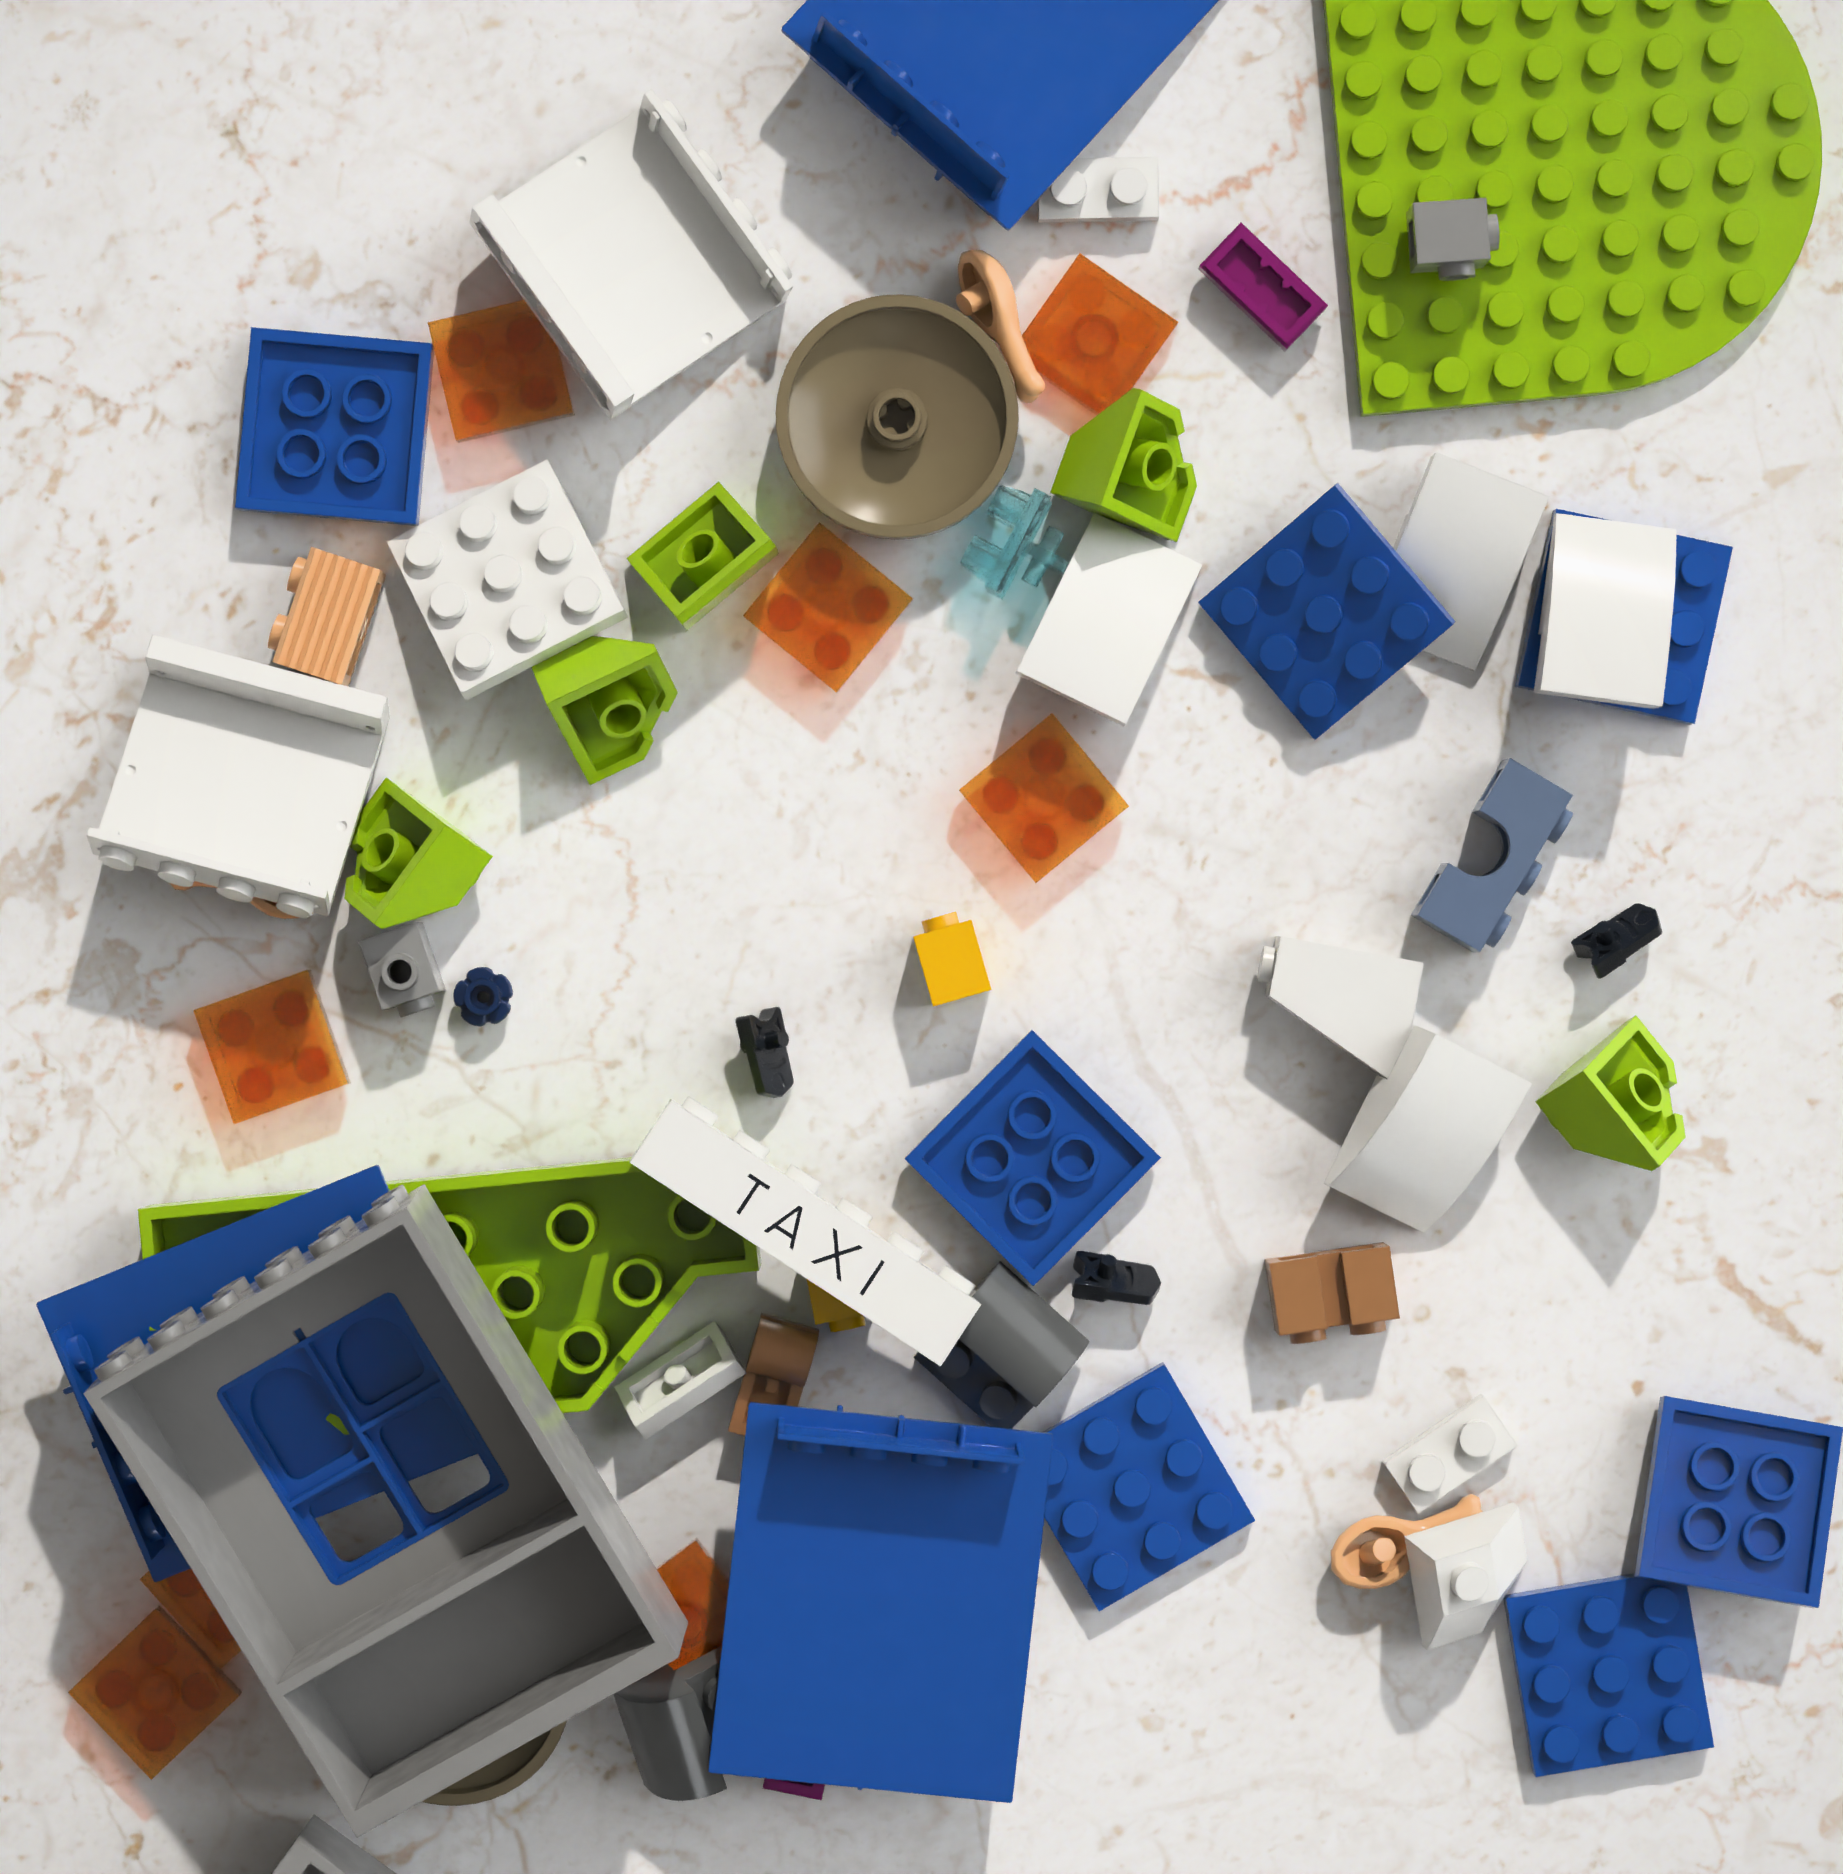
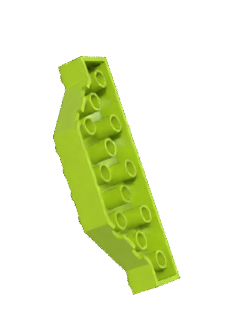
(569, 1252)

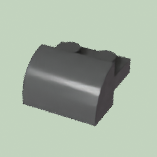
(1008, 1351)
(672, 1728)

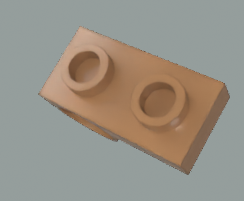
(775, 1367)

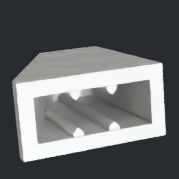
(1346, 996)

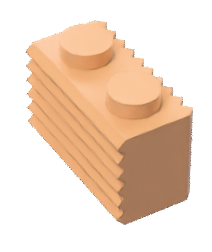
(326, 616)

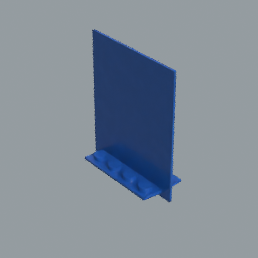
(994, 86)
(286, 1402)
(880, 1602)

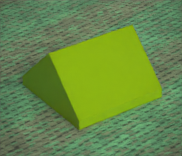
(703, 555)

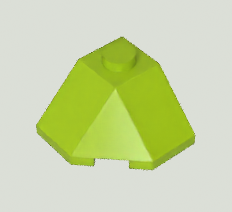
(1130, 466)
(606, 701)
(408, 860)
(1618, 1100)

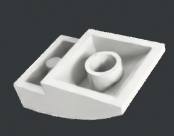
(1467, 548)
(1607, 611)
(1109, 619)
(1426, 1130)

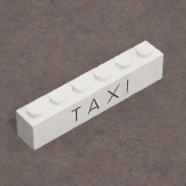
(805, 1230)

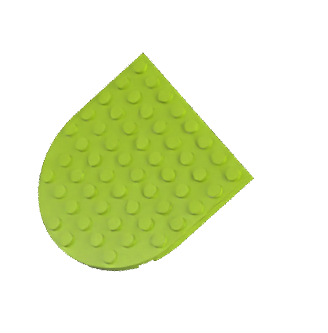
(1638, 174)

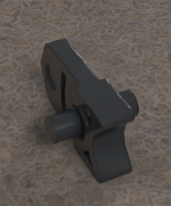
(1618, 938)
(765, 1045)
(1112, 1279)

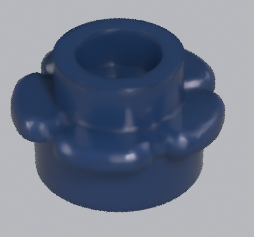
(499, 992)

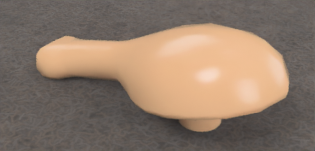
(993, 307)
(1374, 1548)

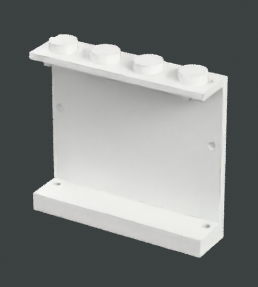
(634, 255)
(242, 778)

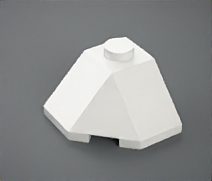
(1464, 1572)

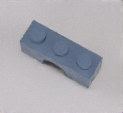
(1525, 814)

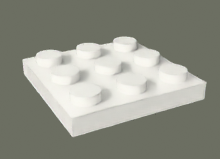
(507, 579)

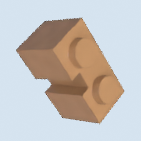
(1332, 1290)

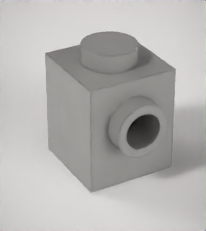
(1451, 237)
(403, 968)

